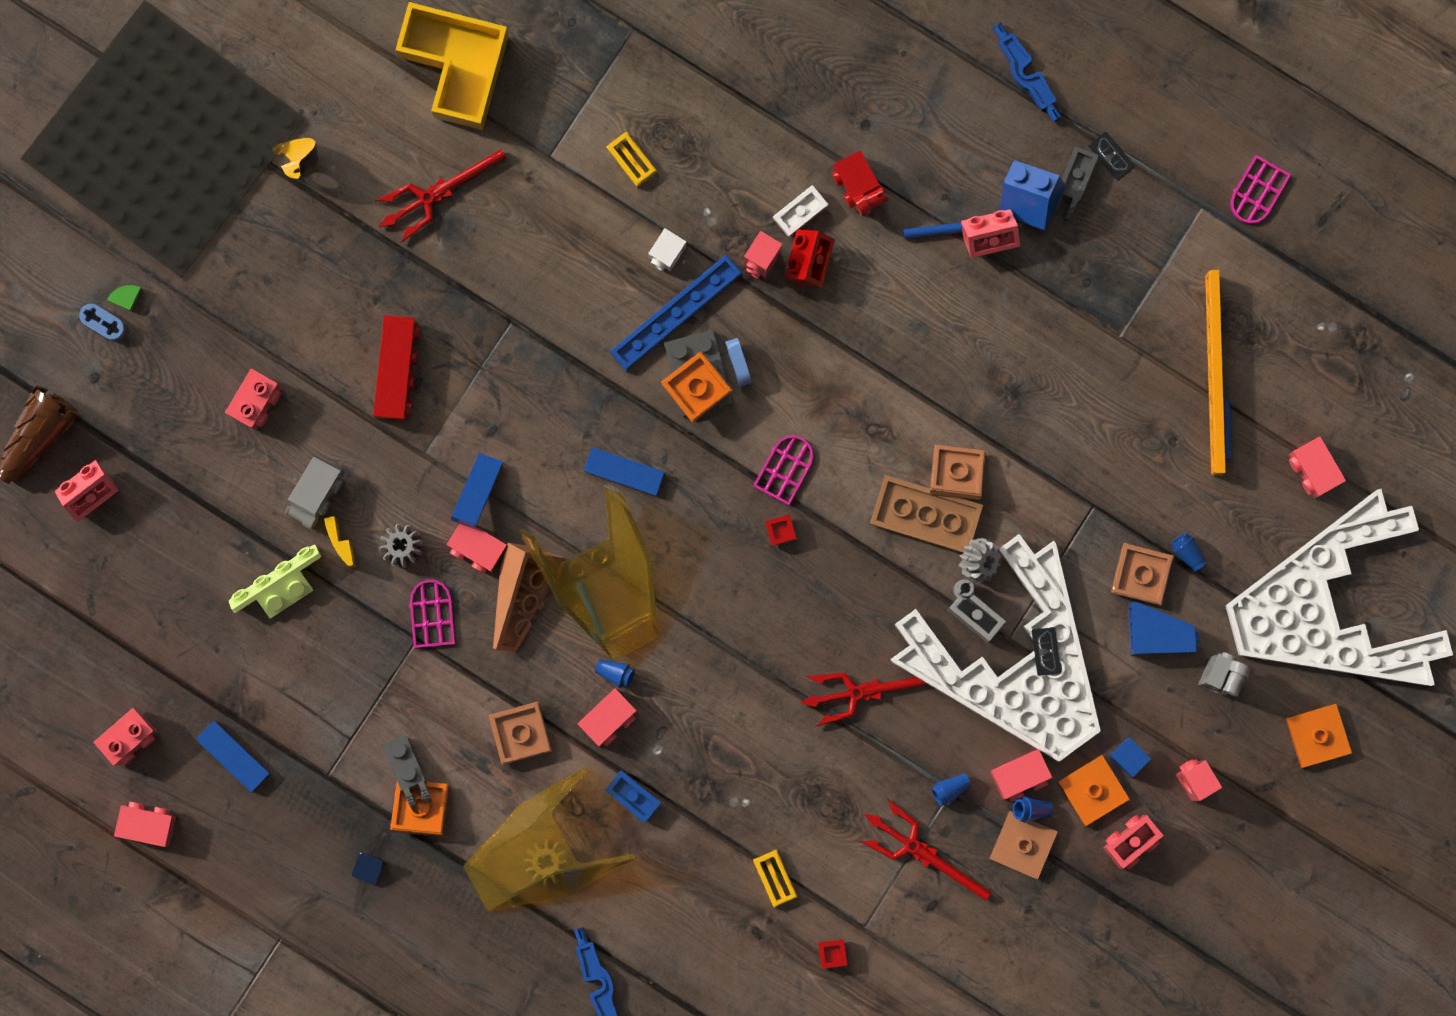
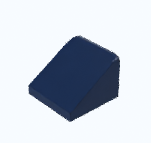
(368, 868)

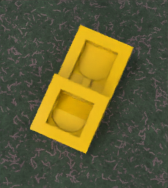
(343, 548)

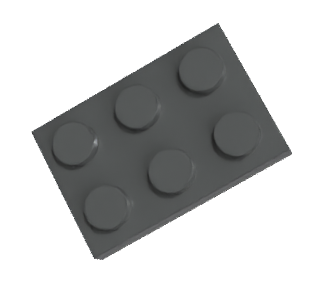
(685, 348)

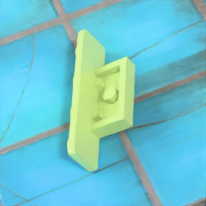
(280, 587)

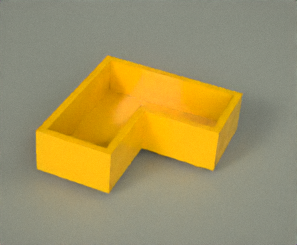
(466, 51)

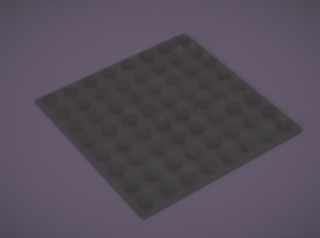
(162, 138)

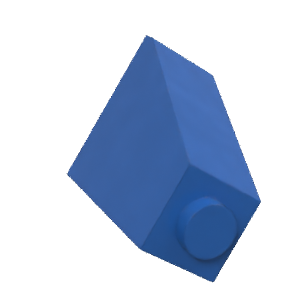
(1159, 633)

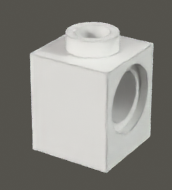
(666, 250)

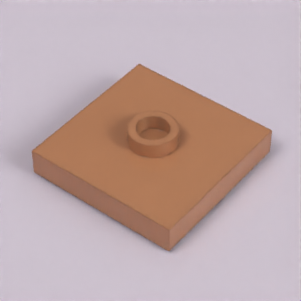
(957, 472)
(1142, 574)
(520, 733)
(1023, 846)

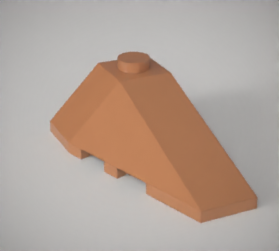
(519, 596)

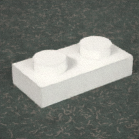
(800, 211)

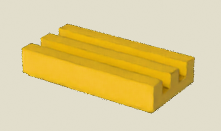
(644, 176)
(784, 899)

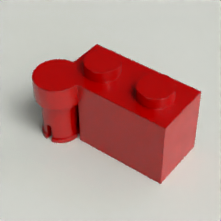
(858, 183)

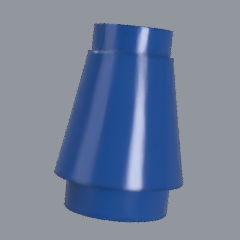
(1189, 551)
(615, 672)
(950, 789)
(1031, 809)

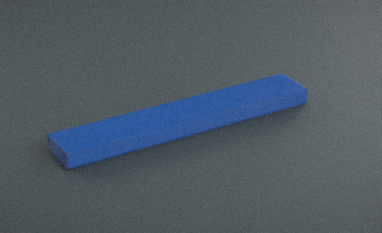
(676, 313)

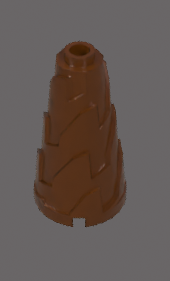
(34, 432)

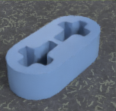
(105, 317)
(738, 362)

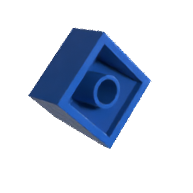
(1031, 194)

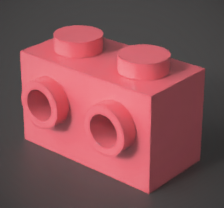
(990, 233)
(250, 398)
(86, 490)
(124, 734)
(1133, 841)

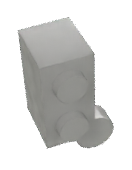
(312, 492)
(974, 612)
(1224, 674)

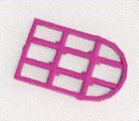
(1256, 179)
(775, 474)
(426, 624)

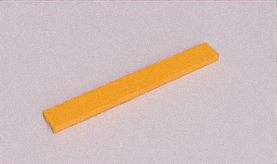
(1215, 378)

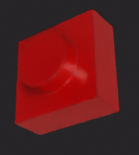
(780, 530)
(832, 953)

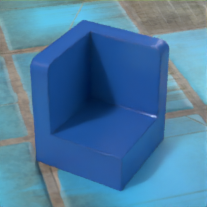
(1129, 757)

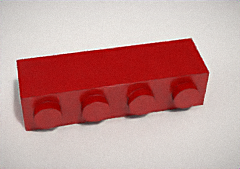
(395, 368)

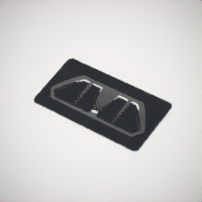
(1111, 155)
(1046, 651)

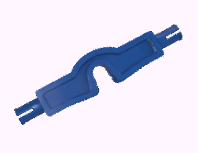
(1034, 83)
(592, 971)

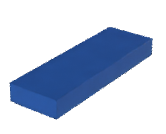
(624, 471)
(477, 491)
(233, 756)

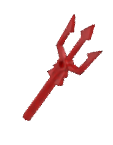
(434, 194)
(855, 693)
(920, 850)

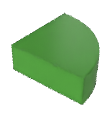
(125, 296)

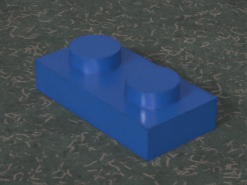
(632, 796)

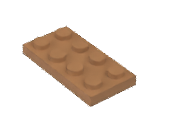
(925, 516)

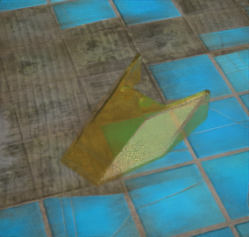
(608, 585)
(530, 857)

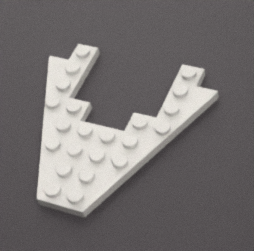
(1293, 617)
(1043, 710)

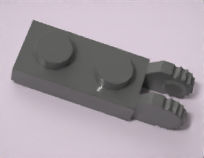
(1076, 177)
(406, 768)

